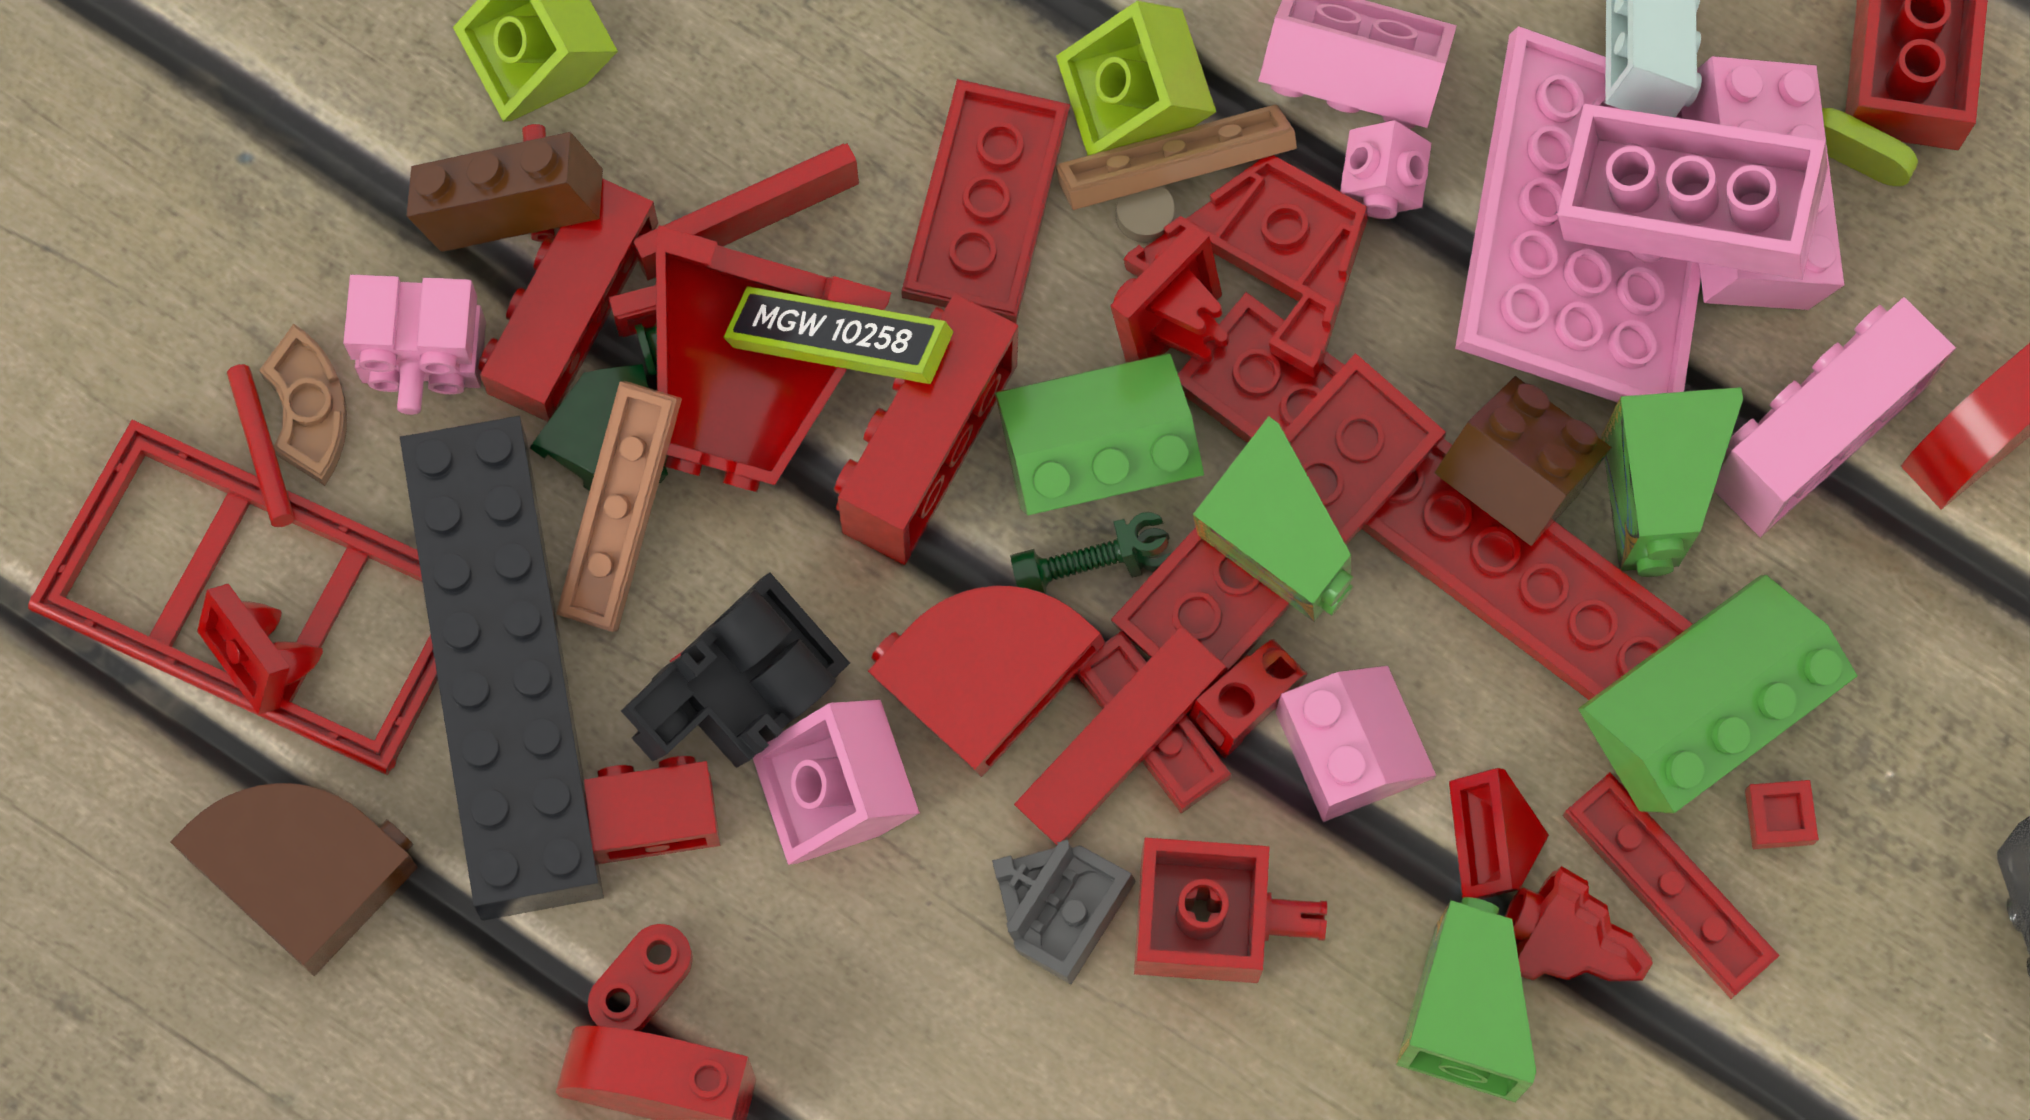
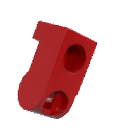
(1245, 696)

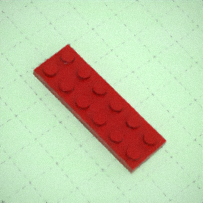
(1357, 450)

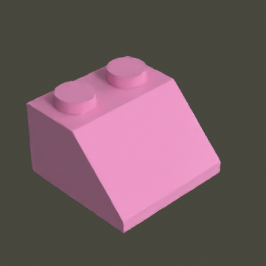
(1353, 739)
(835, 780)

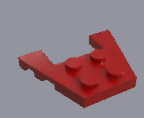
(1290, 237)

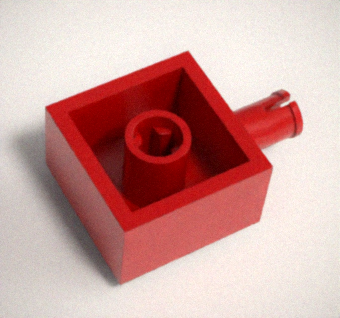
(1235, 892)

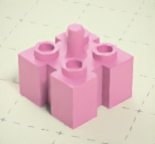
(414, 336)

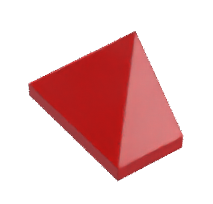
(1493, 833)

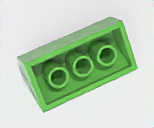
(1716, 695)

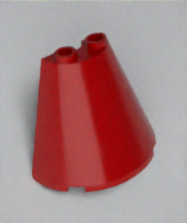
(737, 405)

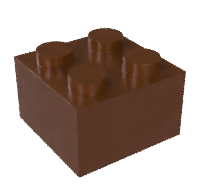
(1523, 459)

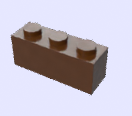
(505, 192)

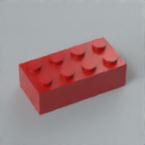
(1917, 68)
(926, 433)

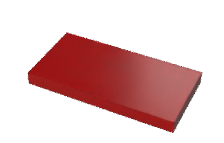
(986, 198)

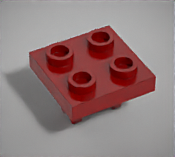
(1172, 302)

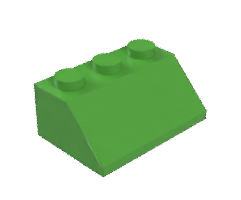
(1098, 434)

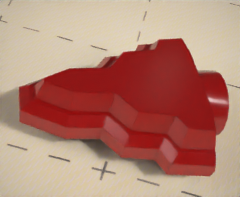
(1571, 933)

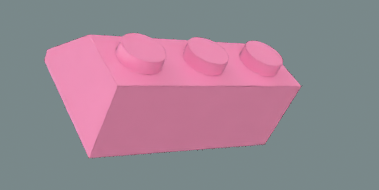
(1358, 57)

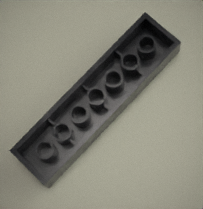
(500, 669)

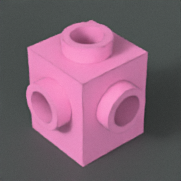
(1386, 168)

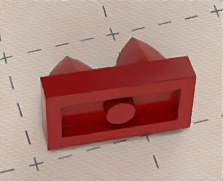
(240, 642)

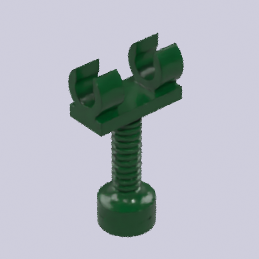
(1128, 548)

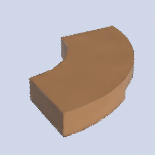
(311, 402)

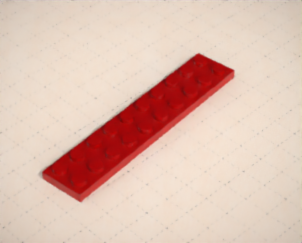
(1546, 598)

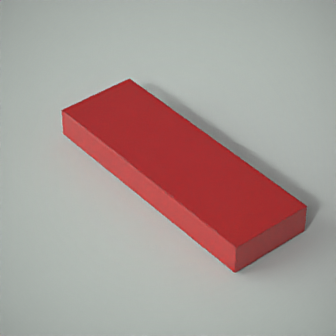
(1183, 759)

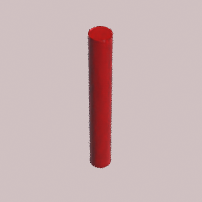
(260, 446)

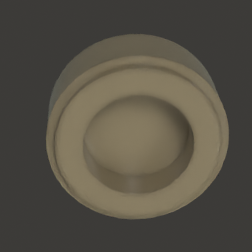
(1145, 214)

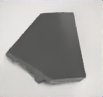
(1060, 904)

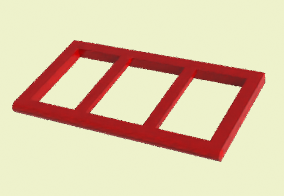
(157, 648)

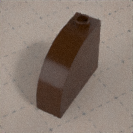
(298, 864)

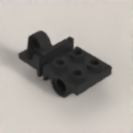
(739, 678)

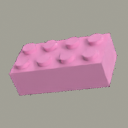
(1781, 101)
(1693, 191)
(1830, 414)

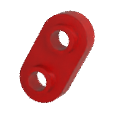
(643, 981)

